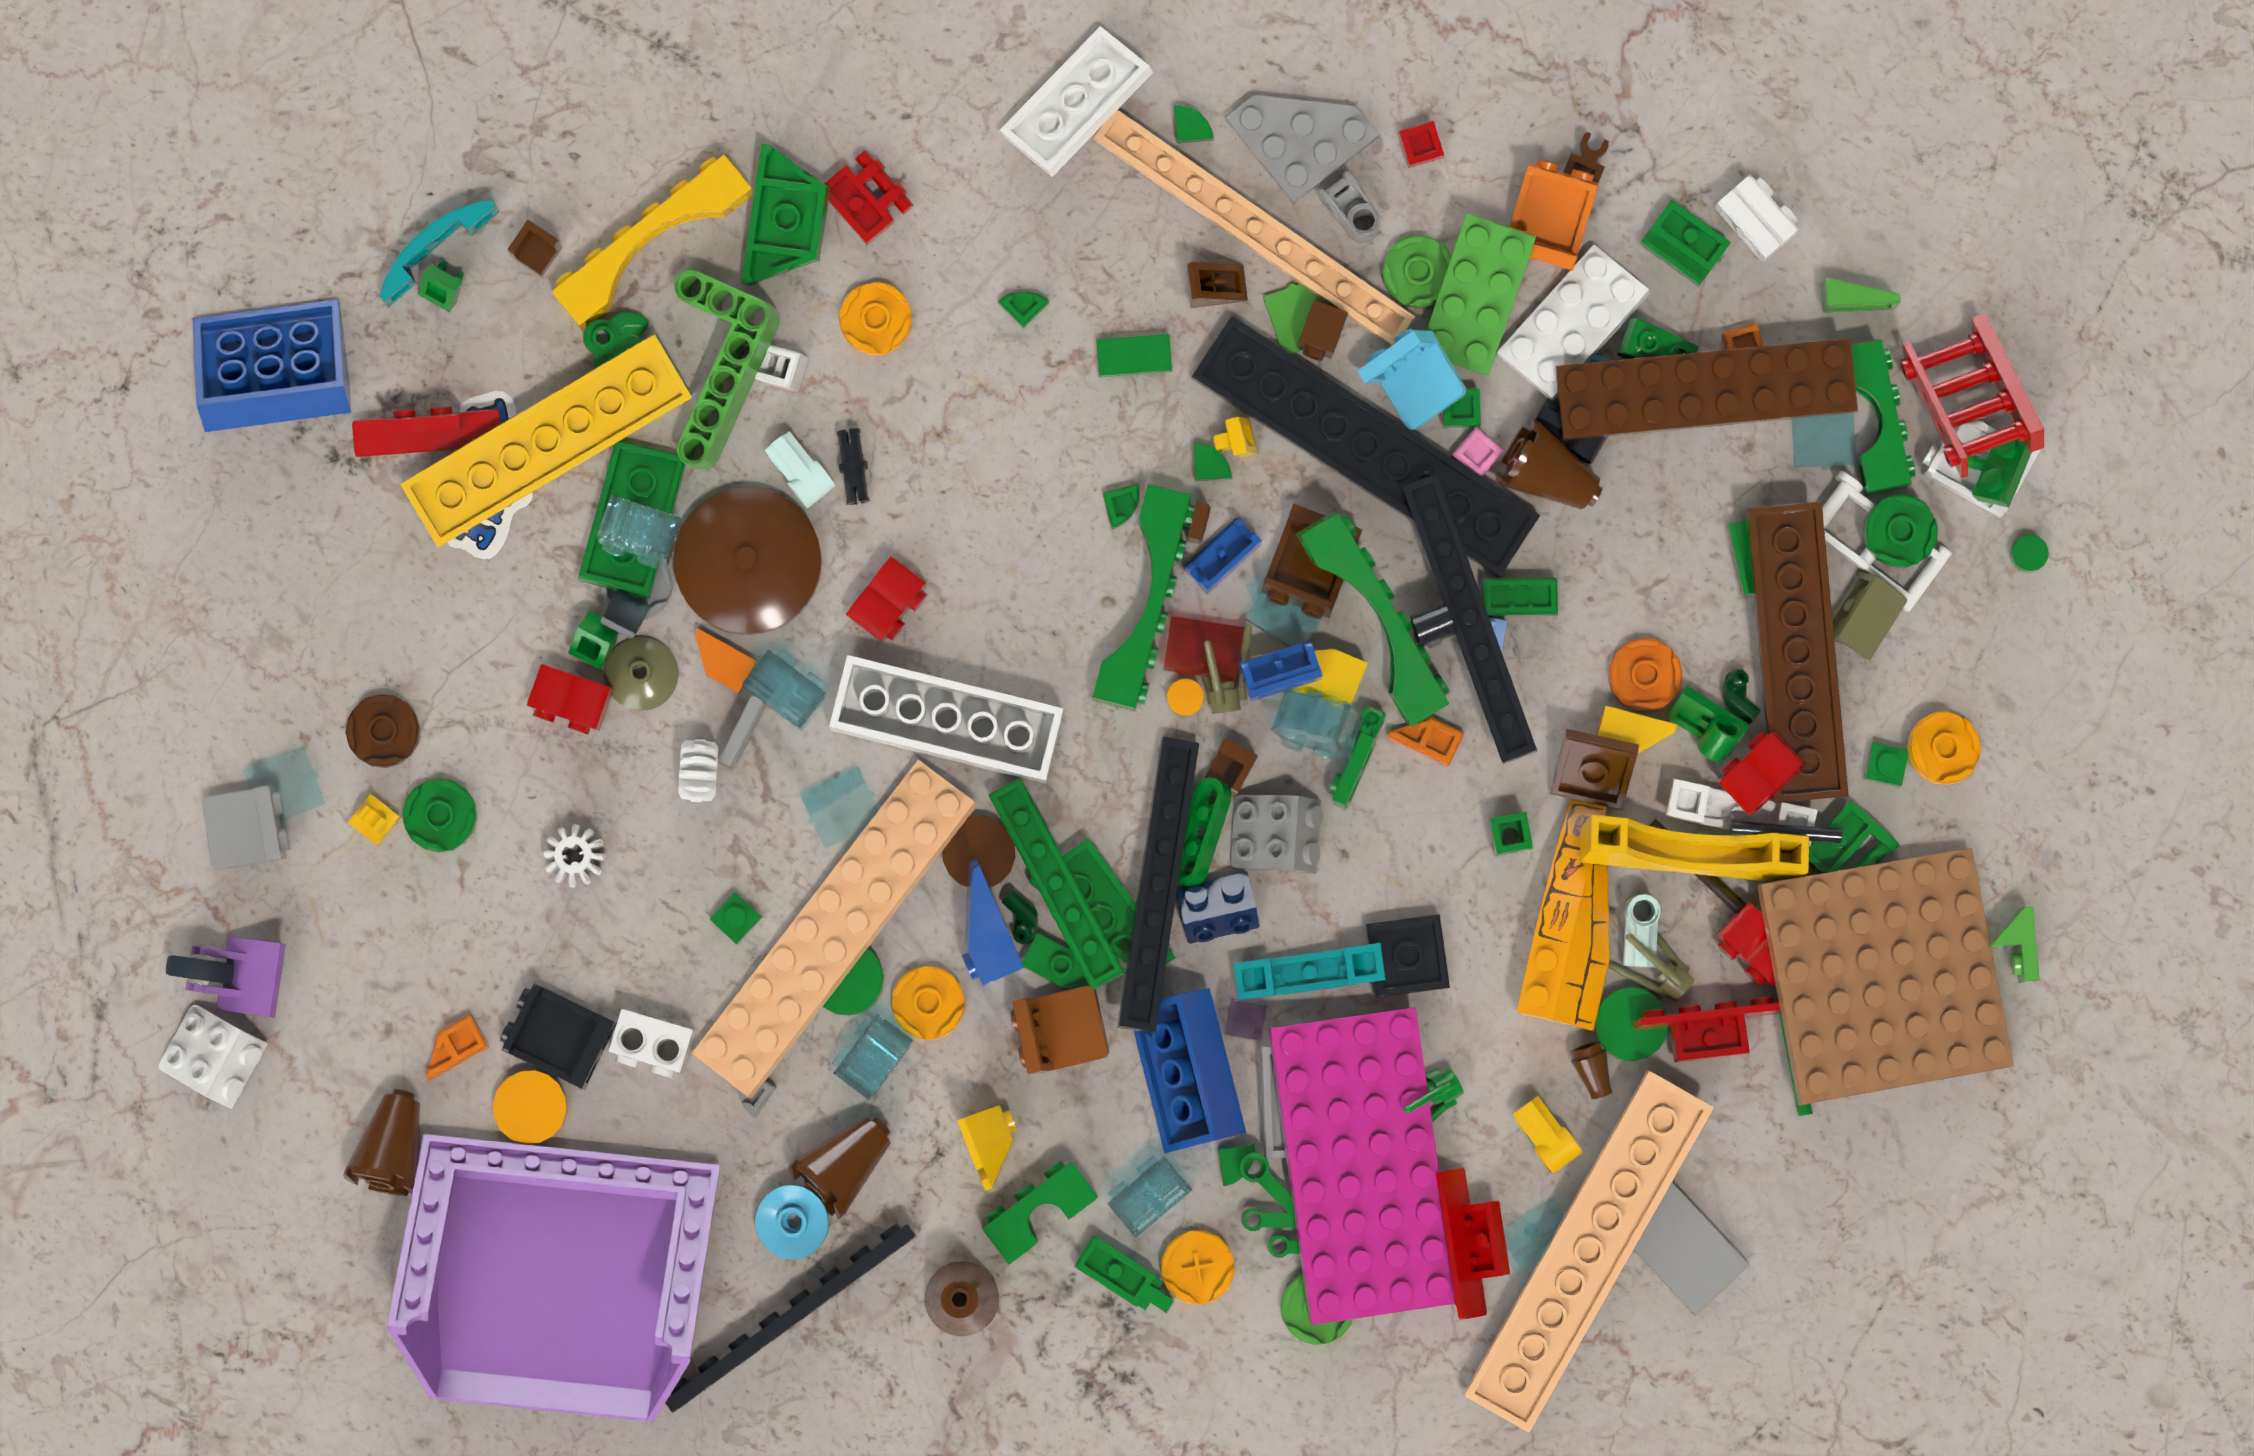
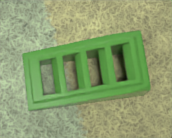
(1851, 297)

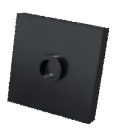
(1411, 955)

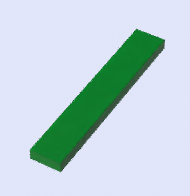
(1056, 884)

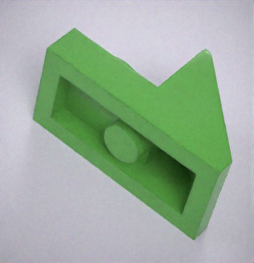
(2020, 933)

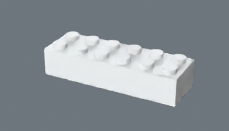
(946, 719)

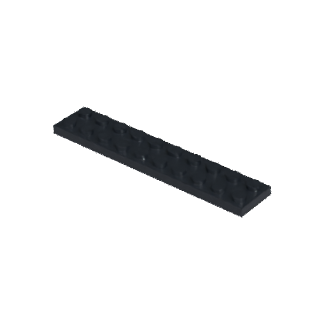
(1359, 440)

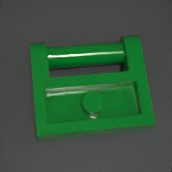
(1856, 828)

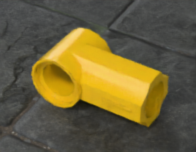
(1551, 1141)

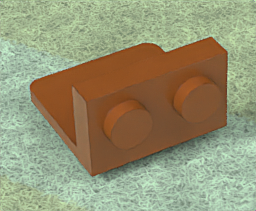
(1059, 1030)

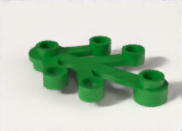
(1280, 1194)

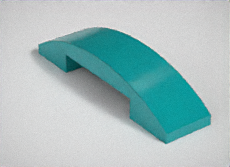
(471, 217)
(1309, 972)

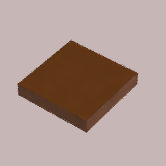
(1594, 769)

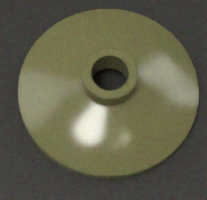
(654, 687)

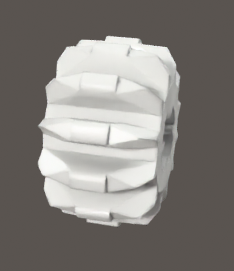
(698, 770)
(575, 868)

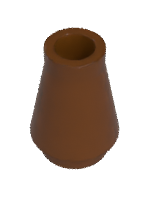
(1592, 1068)

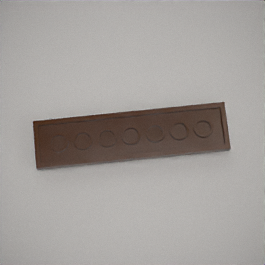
(1706, 389)
(1798, 645)

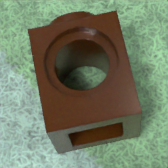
(1321, 331)

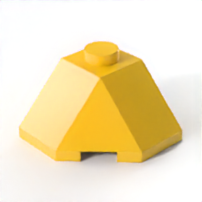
(988, 1141)

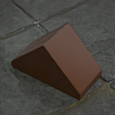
(1216, 284)

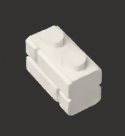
(1757, 217)

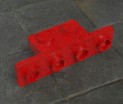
(421, 433)
(1711, 1032)
(1473, 1242)

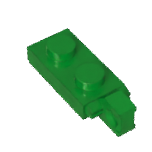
(1345, 784)
(1122, 1275)

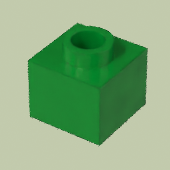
(593, 641)
(1519, 824)

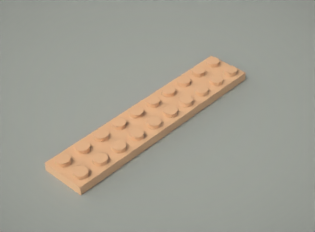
(834, 929)
(1588, 1251)

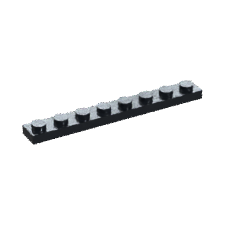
(1470, 619)
(1158, 885)
(802, 1306)

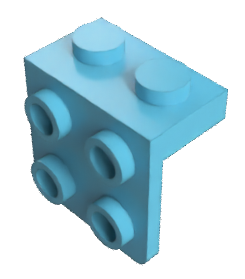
(1415, 377)

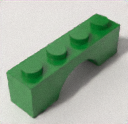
(1886, 463)

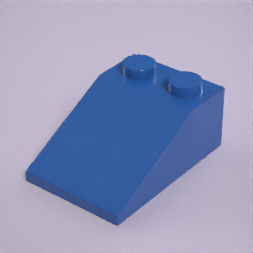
(987, 940)

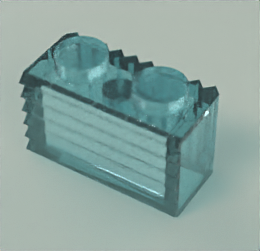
(638, 531)
(786, 689)
(872, 1056)
(1149, 1195)

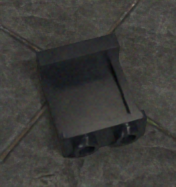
(557, 1035)

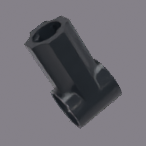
(1584, 449)
(1432, 626)

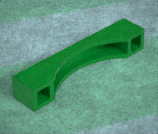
(1123, 672)
(1411, 682)

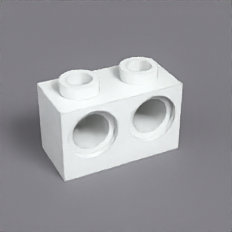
(654, 1034)

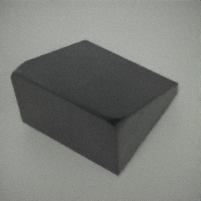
(625, 614)

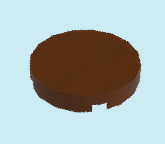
(383, 731)
(988, 843)

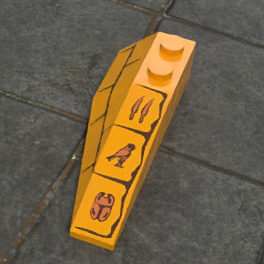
(1571, 934)

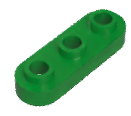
(1202, 817)

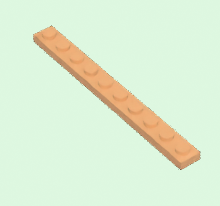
(1253, 227)

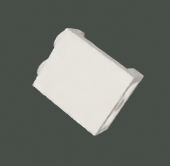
(1948, 477)

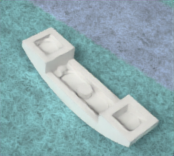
(1717, 808)

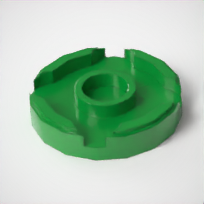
(1900, 531)
(439, 815)
(859, 988)
(1616, 1029)

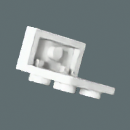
(212, 1056)

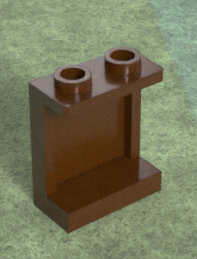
(1294, 577)

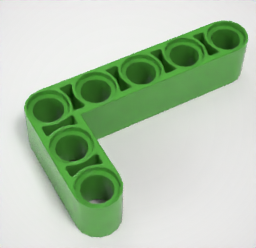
(725, 365)

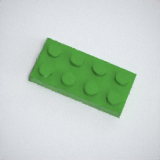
(1479, 291)

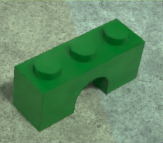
(1010, 1227)

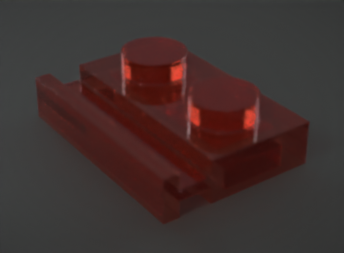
(1187, 652)

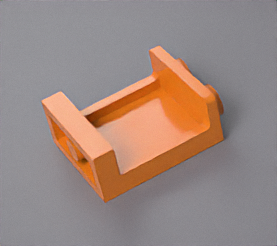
(1555, 210)

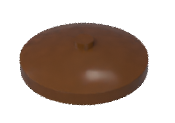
(747, 561)

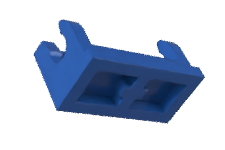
(1222, 555)
(1280, 670)

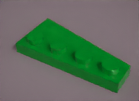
(1105, 896)

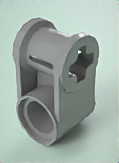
(1348, 201)

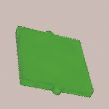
(1288, 314)

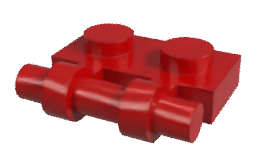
(858, 205)

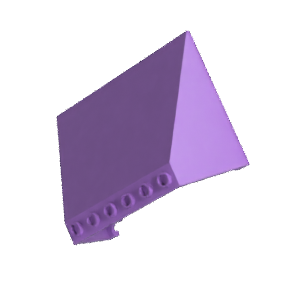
(551, 1276)

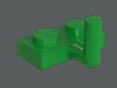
(2000, 472)

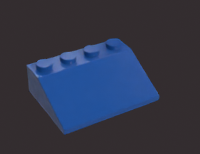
(271, 366)

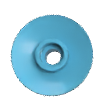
(775, 1227)

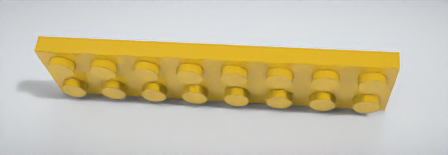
(546, 440)

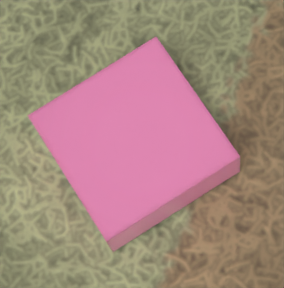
(1477, 452)

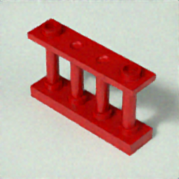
(1995, 369)

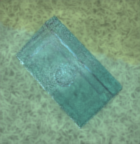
(1531, 1235)

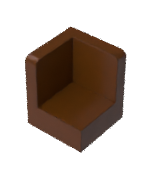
(534, 248)
(1232, 765)

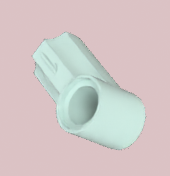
(804, 475)
(1644, 931)

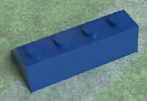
(1189, 1073)

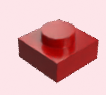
(1421, 144)

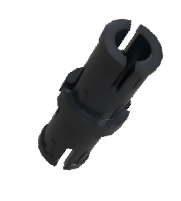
(853, 466)

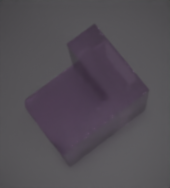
(1245, 1020)

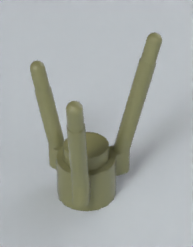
(1223, 695)
(1672, 979)

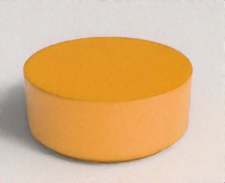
(1185, 697)

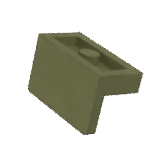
(1866, 614)

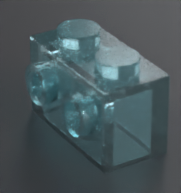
(1316, 724)

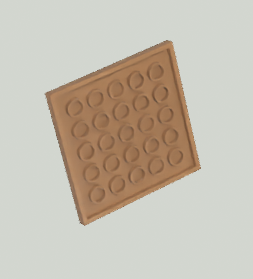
(1885, 976)

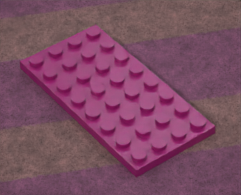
(1361, 1165)

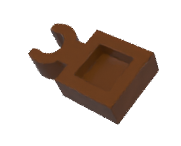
(1587, 160)

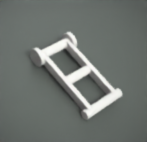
(1851, 488)

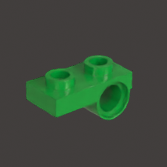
(1647, 340)
(1712, 724)

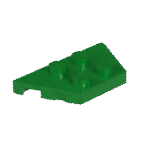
(784, 218)

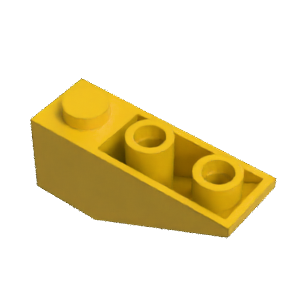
(1340, 676)

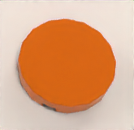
(1645, 675)

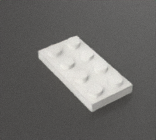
(1076, 101)
(1573, 320)

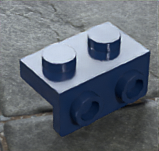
(1218, 908)

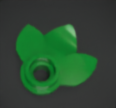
(622, 334)

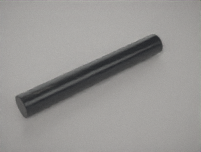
(1818, 834)

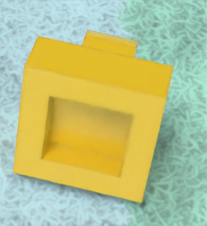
(1238, 438)
(374, 820)

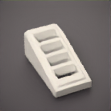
(794, 372)

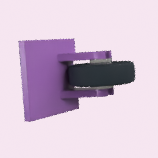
(248, 977)

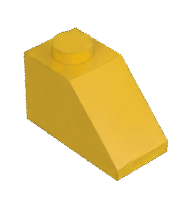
(1633, 728)

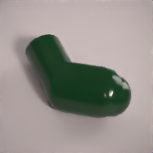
(1736, 695)
(1025, 917)

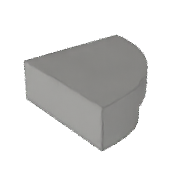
(755, 1105)

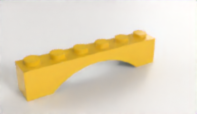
(710, 194)
(1637, 845)

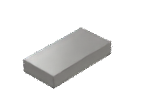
(742, 732)

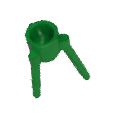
(1442, 1089)

